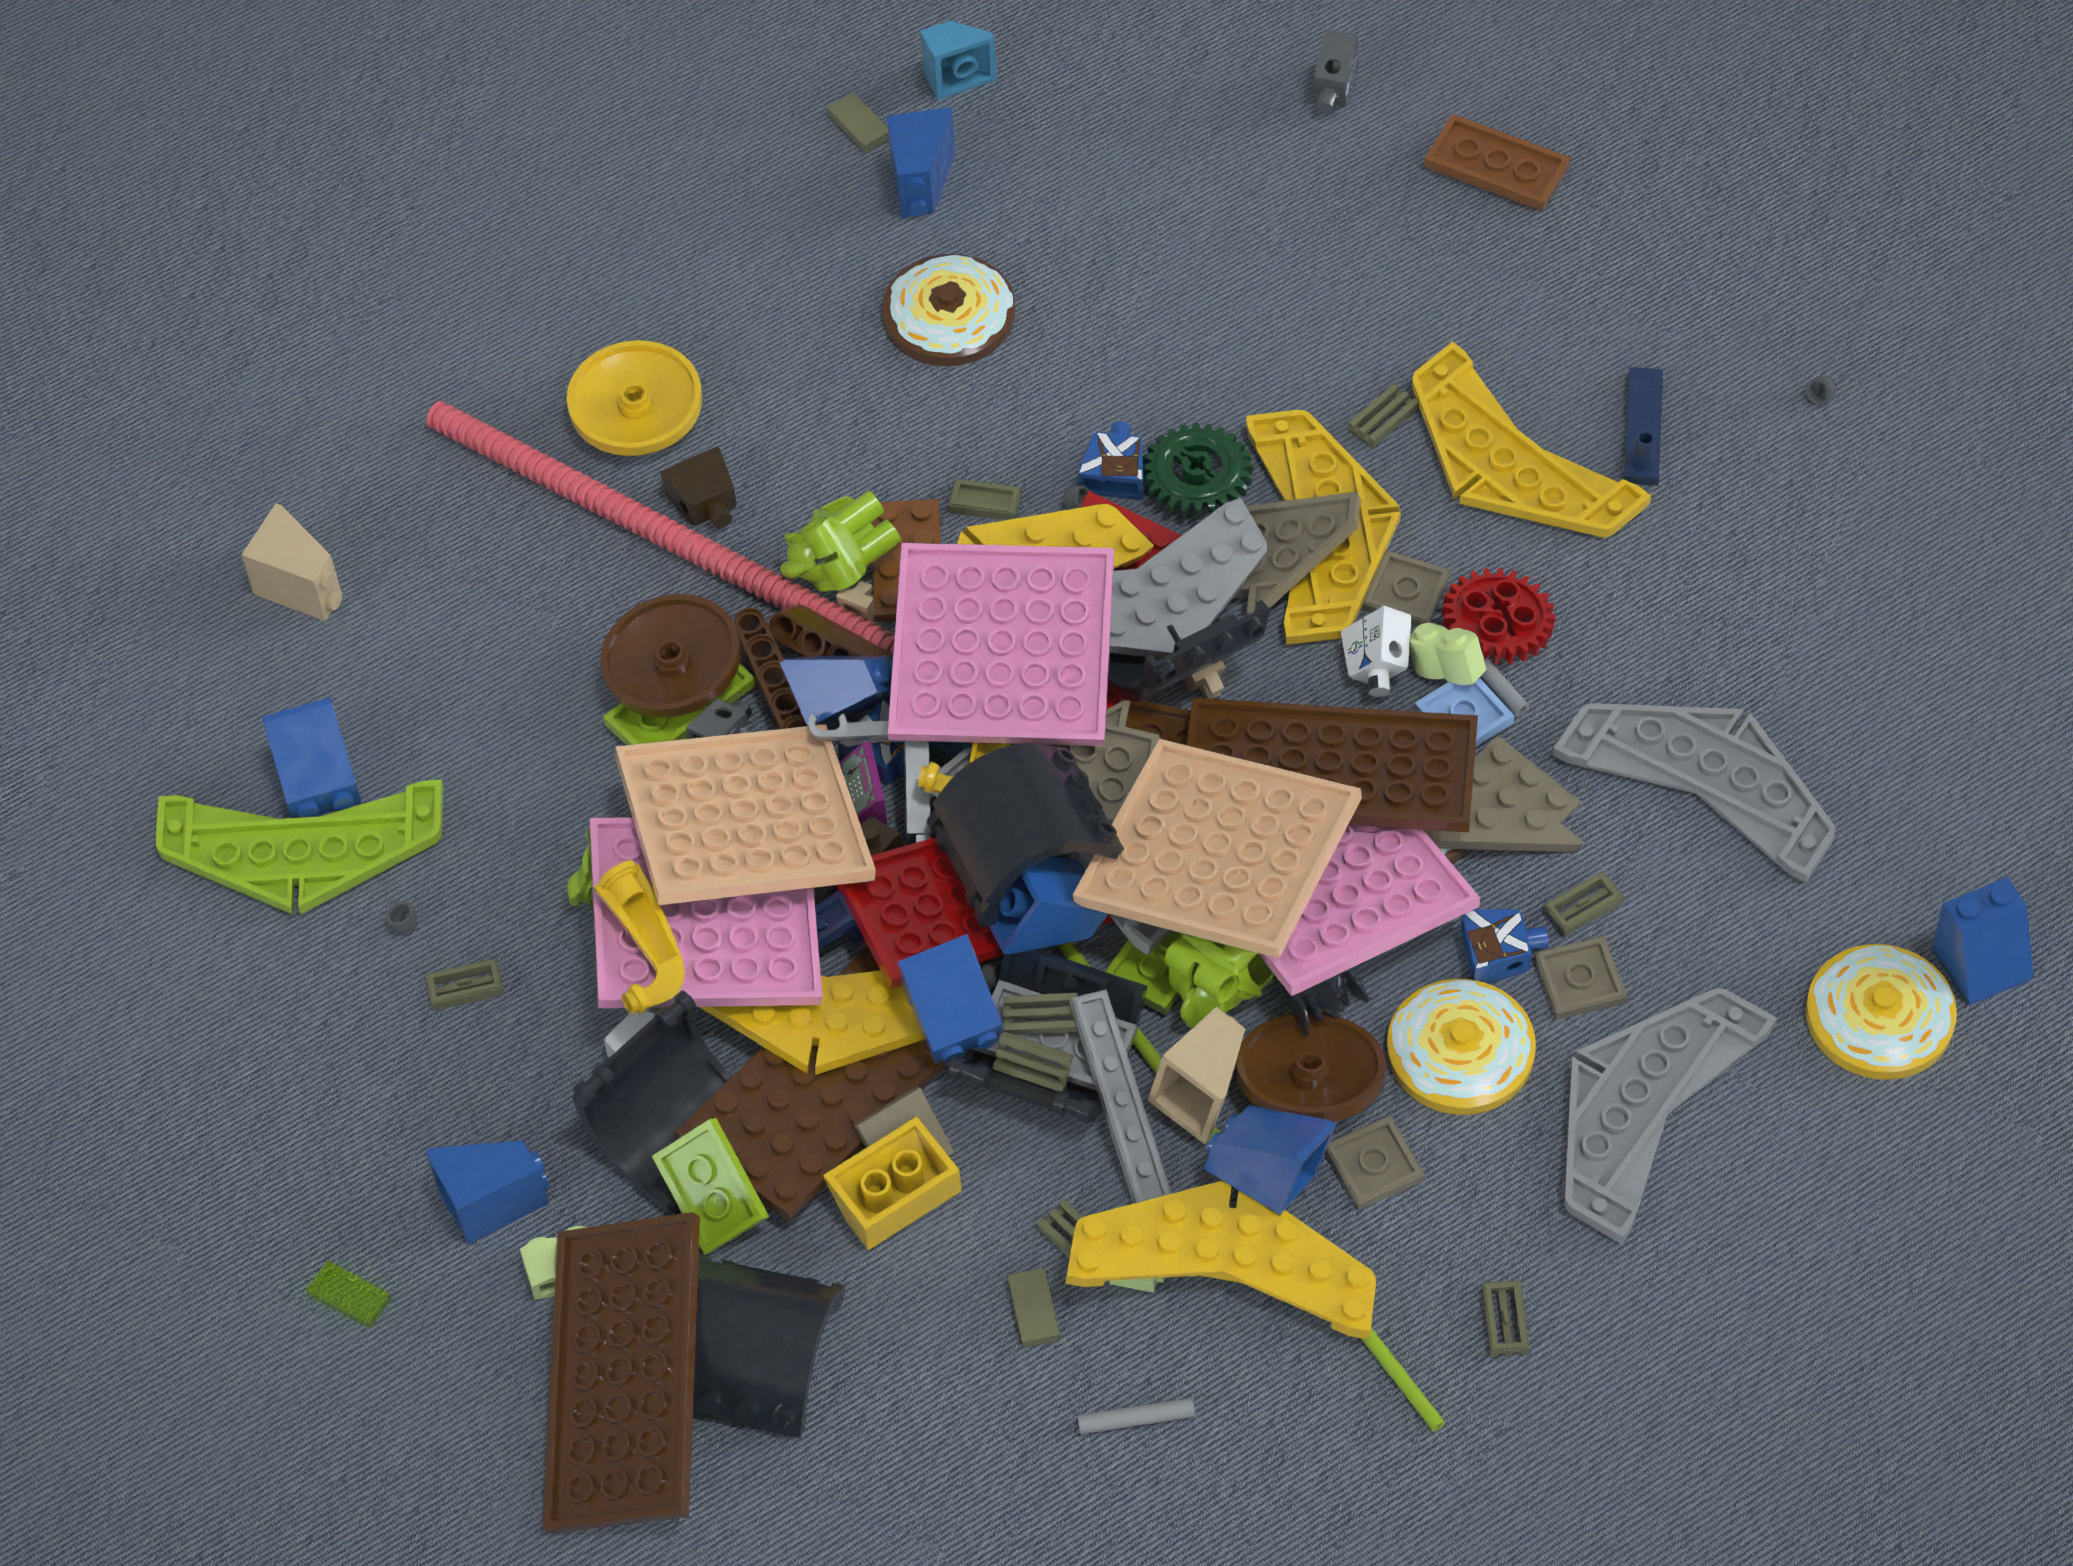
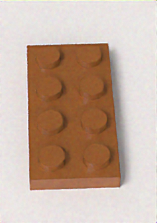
(1497, 162)
(916, 523)

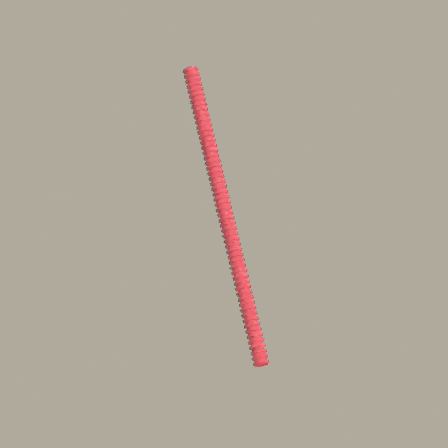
(644, 521)

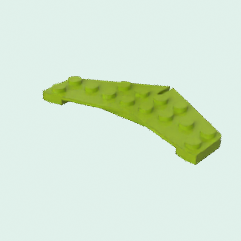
(318, 854)

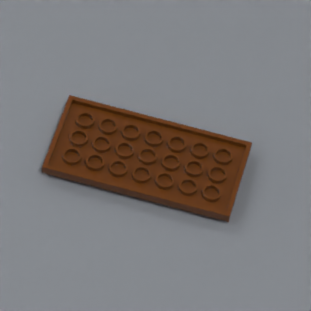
(1408, 763)
(801, 1125)
(622, 1374)

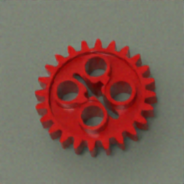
(1501, 612)

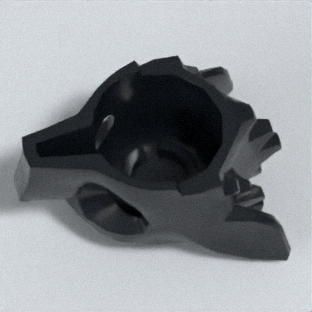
(1326, 998)

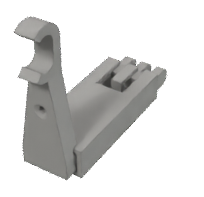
(915, 755)

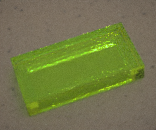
(348, 1294)

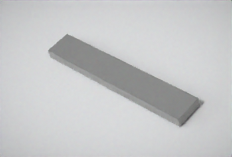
(1119, 1096)

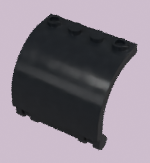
(1140, 677)
(1014, 813)
(1052, 975)
(648, 1094)
(757, 1344)

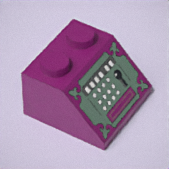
(864, 783)

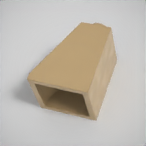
(291, 567)
(1198, 1074)

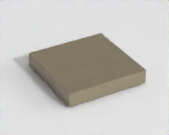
(1407, 587)
(1580, 978)
(897, 1114)
(1374, 1162)

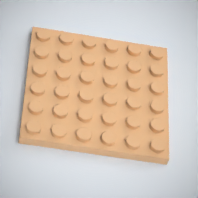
(743, 815)
(1219, 848)

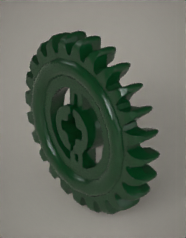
(1199, 483)

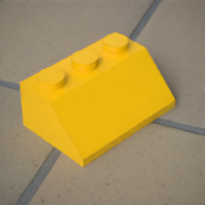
(893, 1182)

